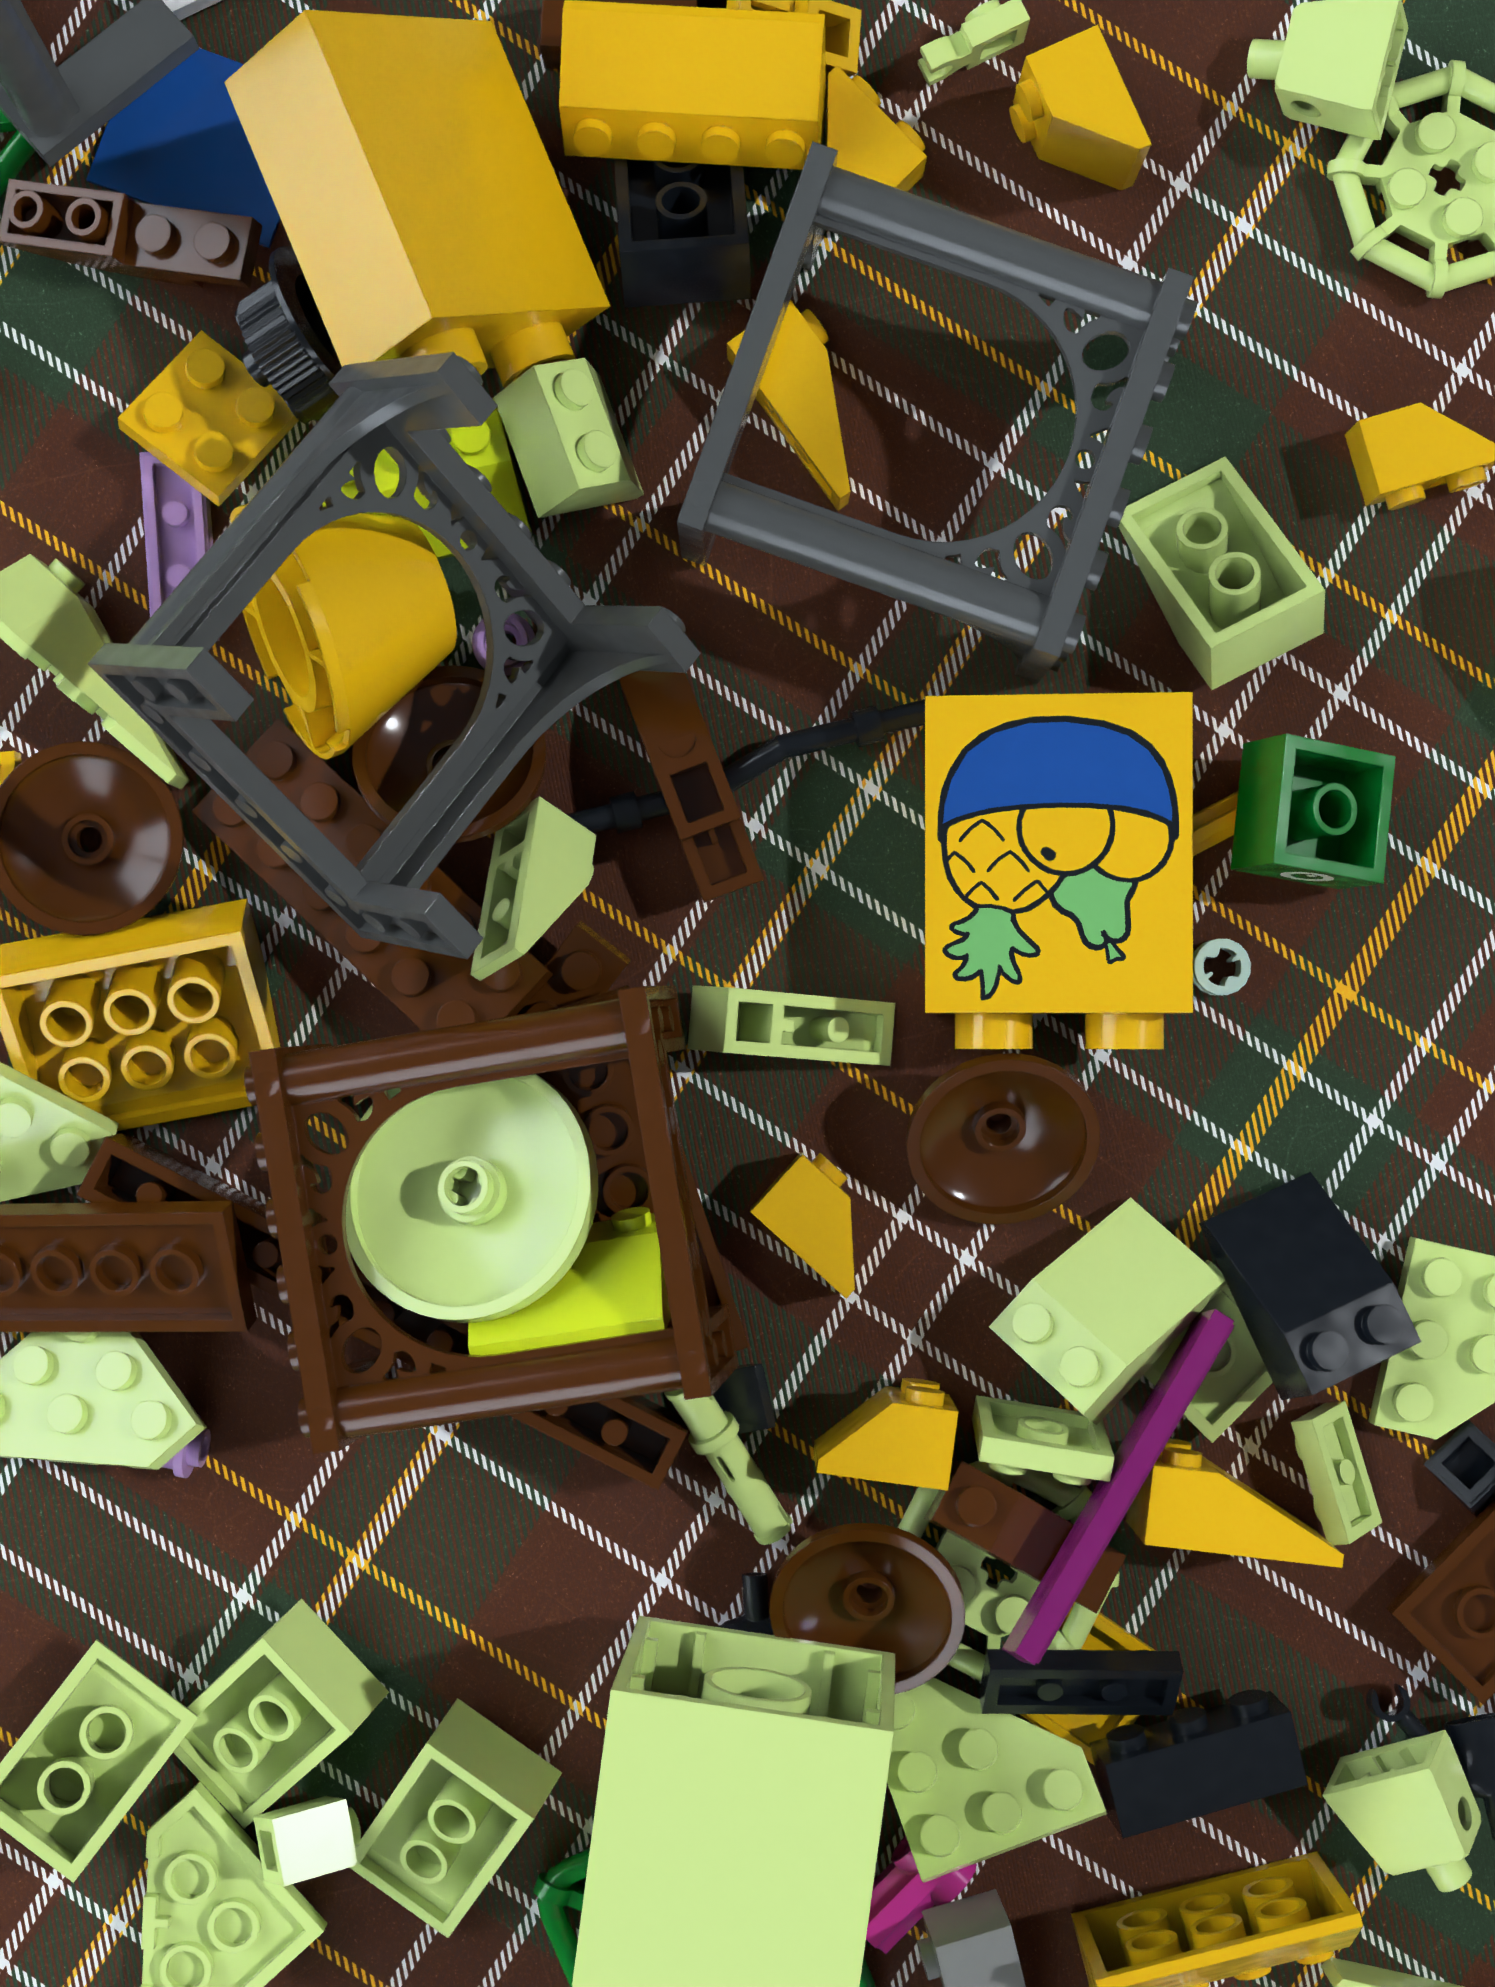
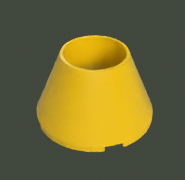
(351, 625)

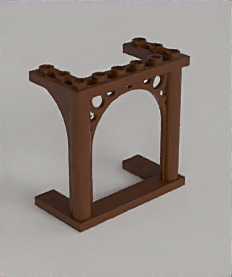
(357, 1397)

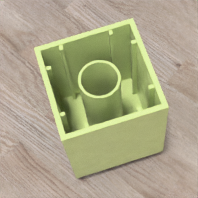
(736, 1811)

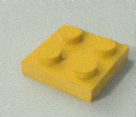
(208, 418)

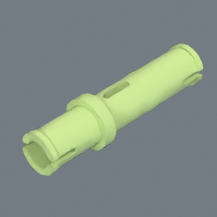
(716, 1437)

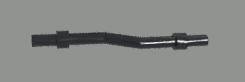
(864, 727)

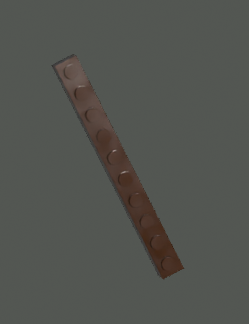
(621, 1432)

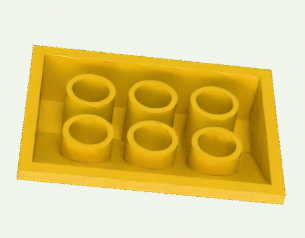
(142, 1016)
(1219, 1927)

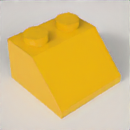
(1080, 111)
(894, 1438)

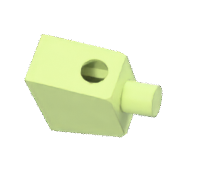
(1335, 63)
(1409, 1807)

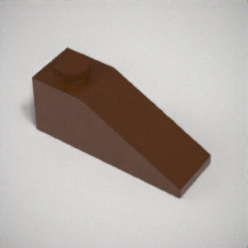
(1013, 1529)

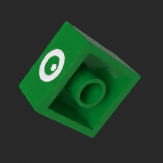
(1313, 812)

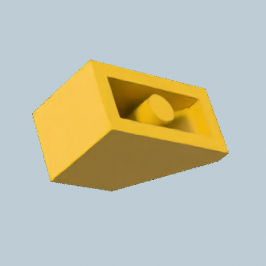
(813, 1218)

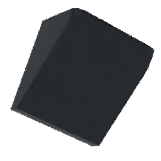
(747, 1398)
(1466, 1467)

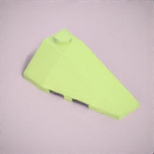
(61, 633)

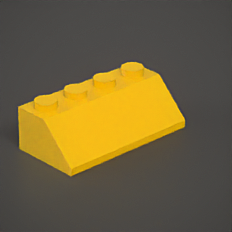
(691, 84)

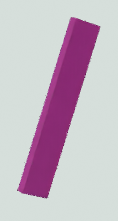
(1112, 1499)

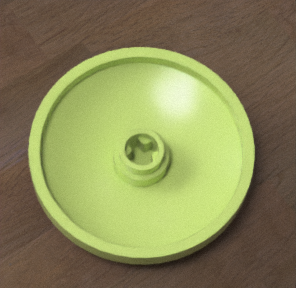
(473, 1199)

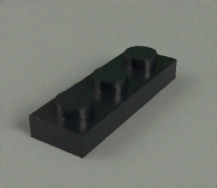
(1082, 1683)

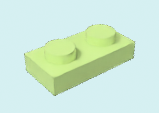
(1336, 1473)

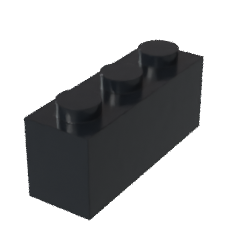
(1197, 1762)

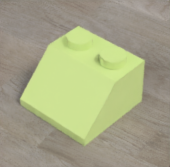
(567, 438)

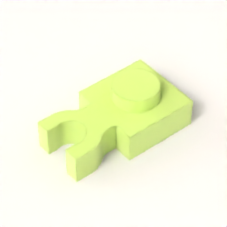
(985, 34)

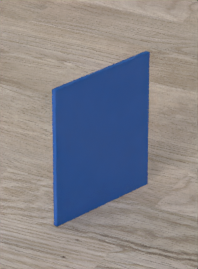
(186, 147)

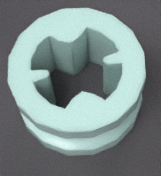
(1227, 984)

